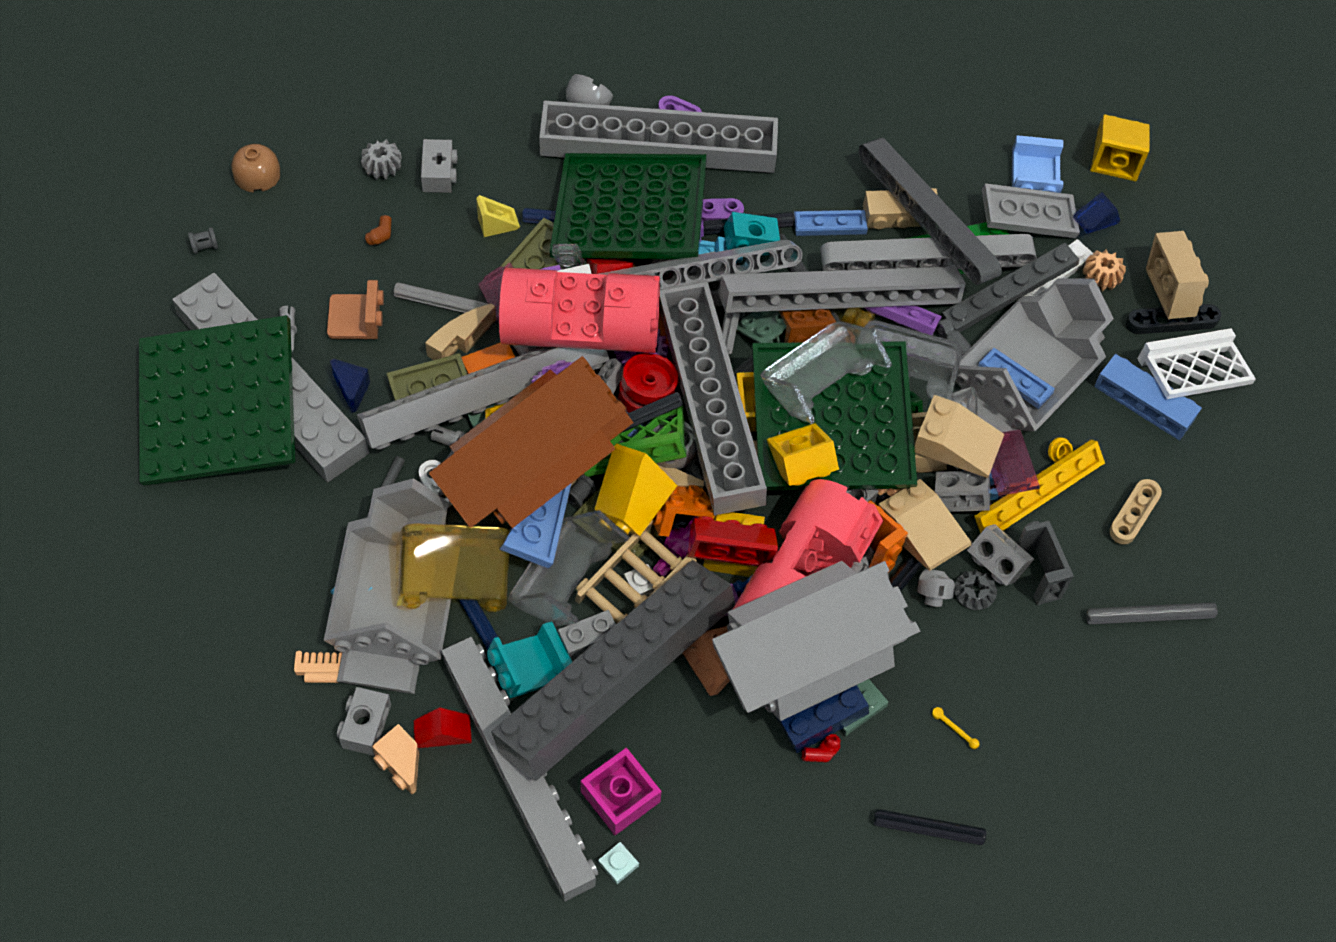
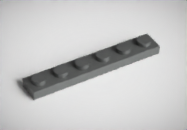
(1011, 287)

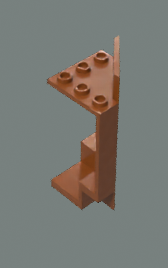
(532, 446)

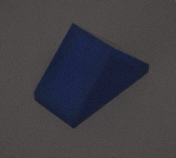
(1097, 214)
(352, 382)

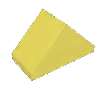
(495, 217)

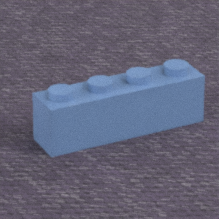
(1144, 396)

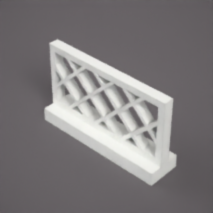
(1189, 349)

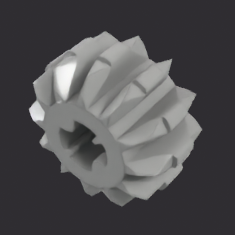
(381, 159)

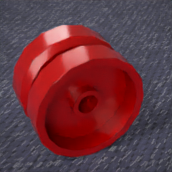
(646, 380)

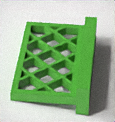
(658, 446)

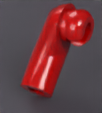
(824, 752)

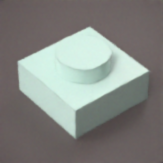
(618, 863)

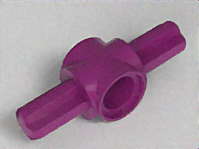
(677, 544)

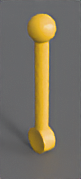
(939, 714)

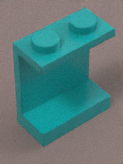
(529, 662)

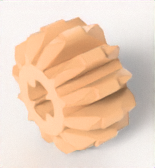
(1105, 269)

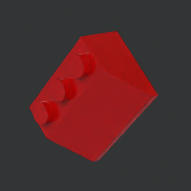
(731, 541)

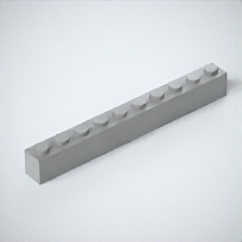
(840, 289)
(464, 395)
(533, 799)

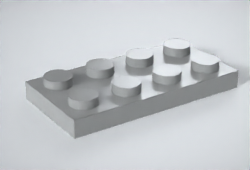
(1030, 210)

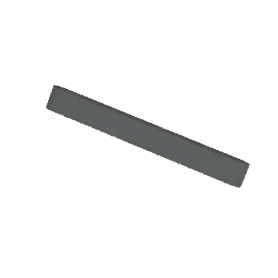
(930, 211)

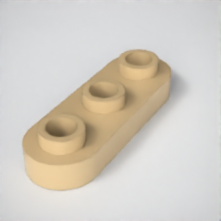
(1135, 503)

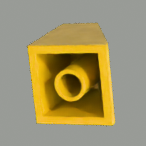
(1120, 147)
(633, 490)

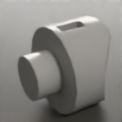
(935, 588)

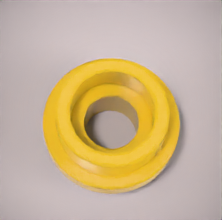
(1059, 449)

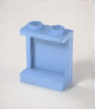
(1037, 163)

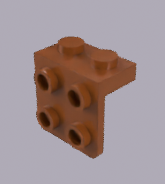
(805, 323)

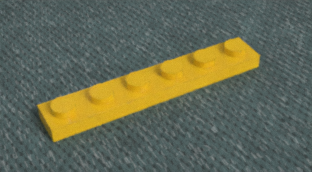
(1051, 481)

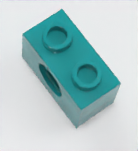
(750, 230)

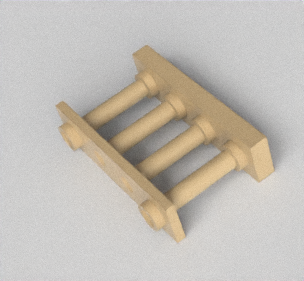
(586, 587)

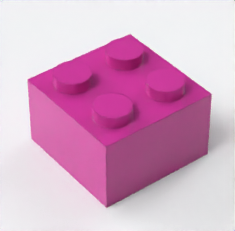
(620, 791)

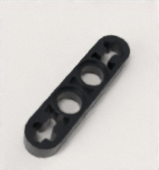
(1173, 325)

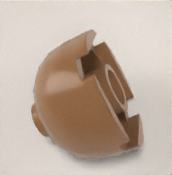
(255, 168)

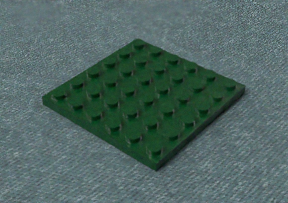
(631, 205)
(216, 400)
(861, 414)

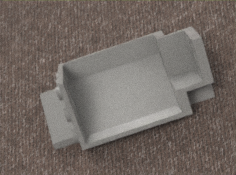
(1049, 336)
(813, 638)
(378, 639)

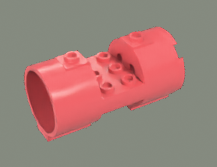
(579, 310)
(818, 532)

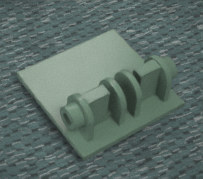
(763, 327)

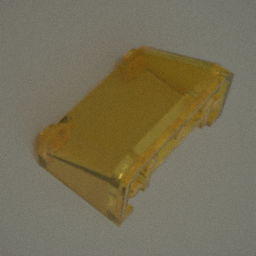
(451, 565)

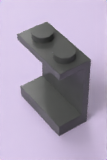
(1057, 571)

